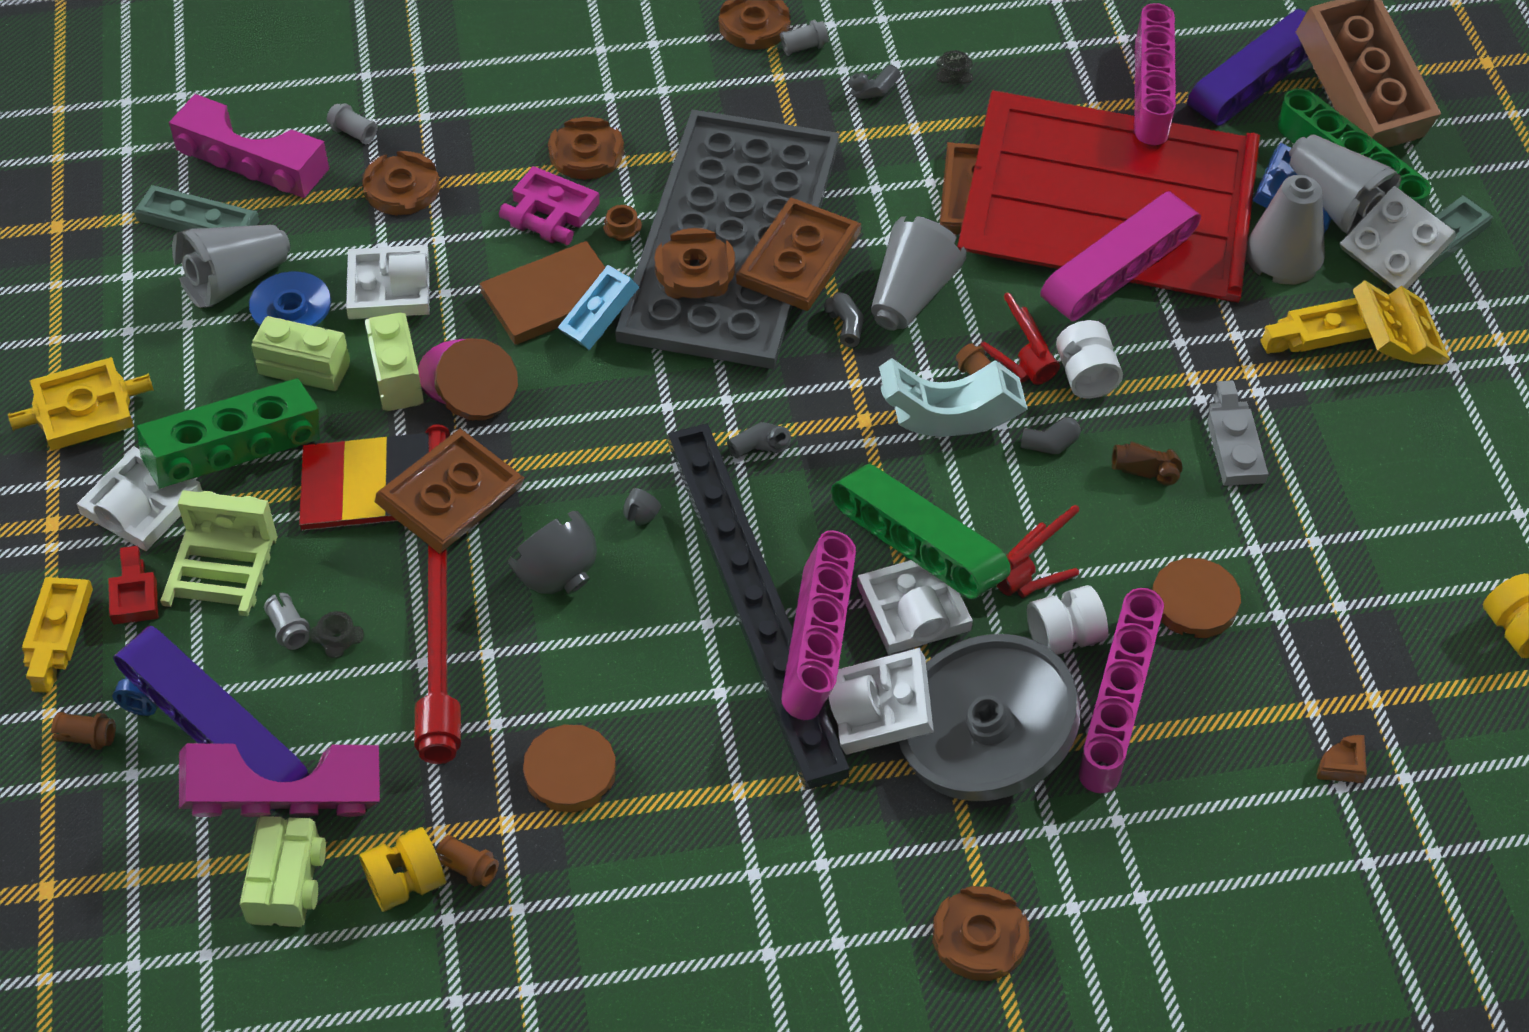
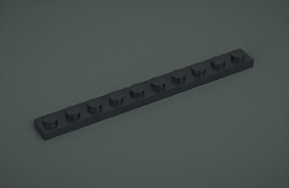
(753, 598)

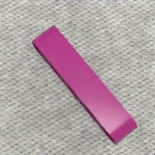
(1155, 74)
(1120, 256)
(819, 626)
(1118, 705)

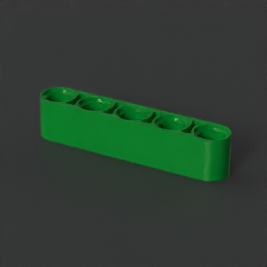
(1309, 115)
(921, 531)

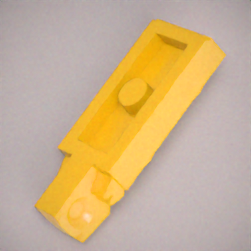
(1316, 327)
(54, 629)

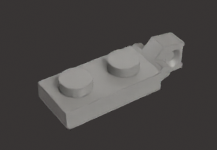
(1235, 438)

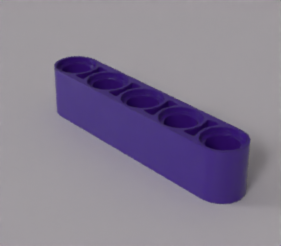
(1250, 71)
(202, 705)

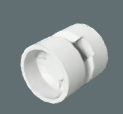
(1089, 359)
(1073, 619)

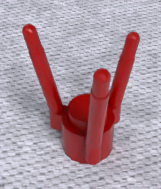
(1035, 358)
(1023, 567)

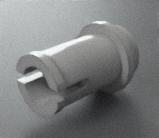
(804, 37)
(344, 119)
(290, 628)

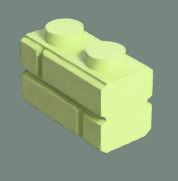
(301, 351)
(394, 361)
(281, 871)

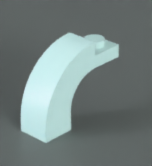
(956, 406)

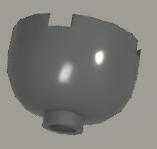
(557, 556)

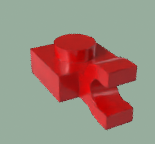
(135, 592)

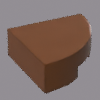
(1345, 761)

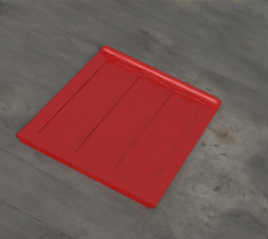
(1069, 174)

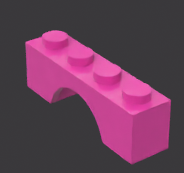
(288, 161)
(218, 779)

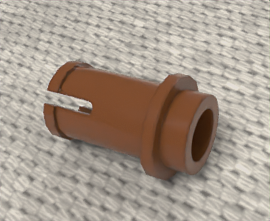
(971, 359)
(95, 730)
(475, 865)

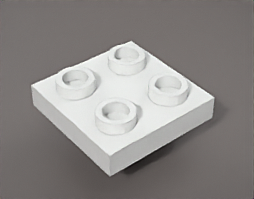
(1397, 239)
(388, 281)
(131, 502)
(912, 606)
(882, 701)

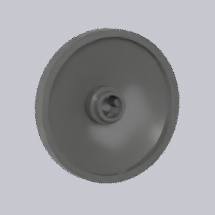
(998, 718)

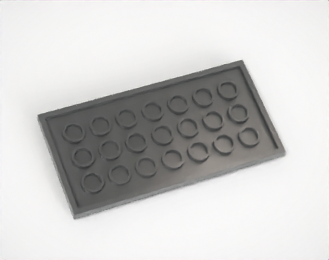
(734, 182)

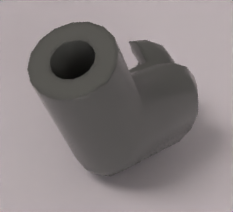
(878, 87)
(843, 306)
(760, 437)
(1054, 439)

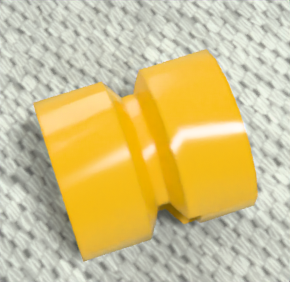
(1510, 608)
(418, 861)

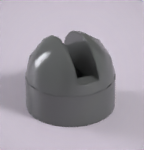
(641, 507)

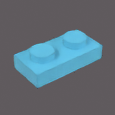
(598, 307)

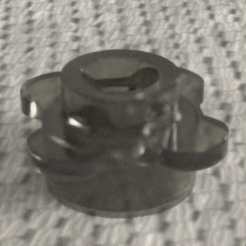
(954, 68)
(336, 623)

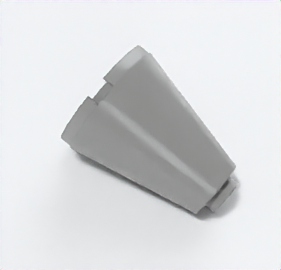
(1347, 179)
(1290, 233)
(226, 259)
(914, 270)

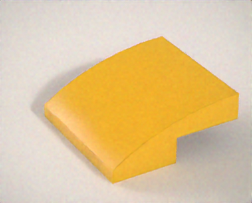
(1400, 325)

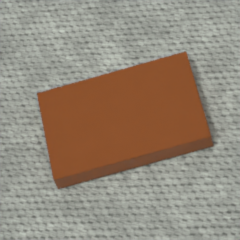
(957, 183)
(798, 254)
(542, 292)
(449, 490)

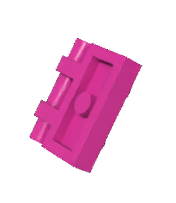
(553, 196)

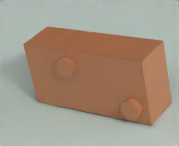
(1368, 70)

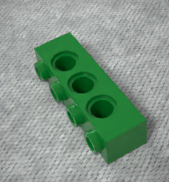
(228, 432)

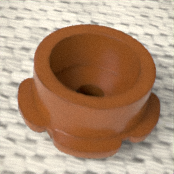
(622, 222)

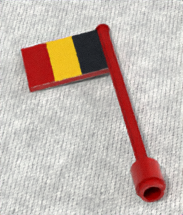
(339, 491)

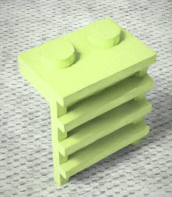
(224, 530)

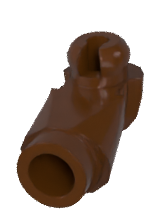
(1148, 463)

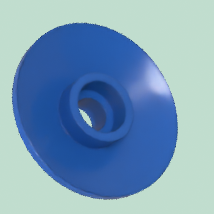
(291, 297)

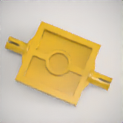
(81, 403)

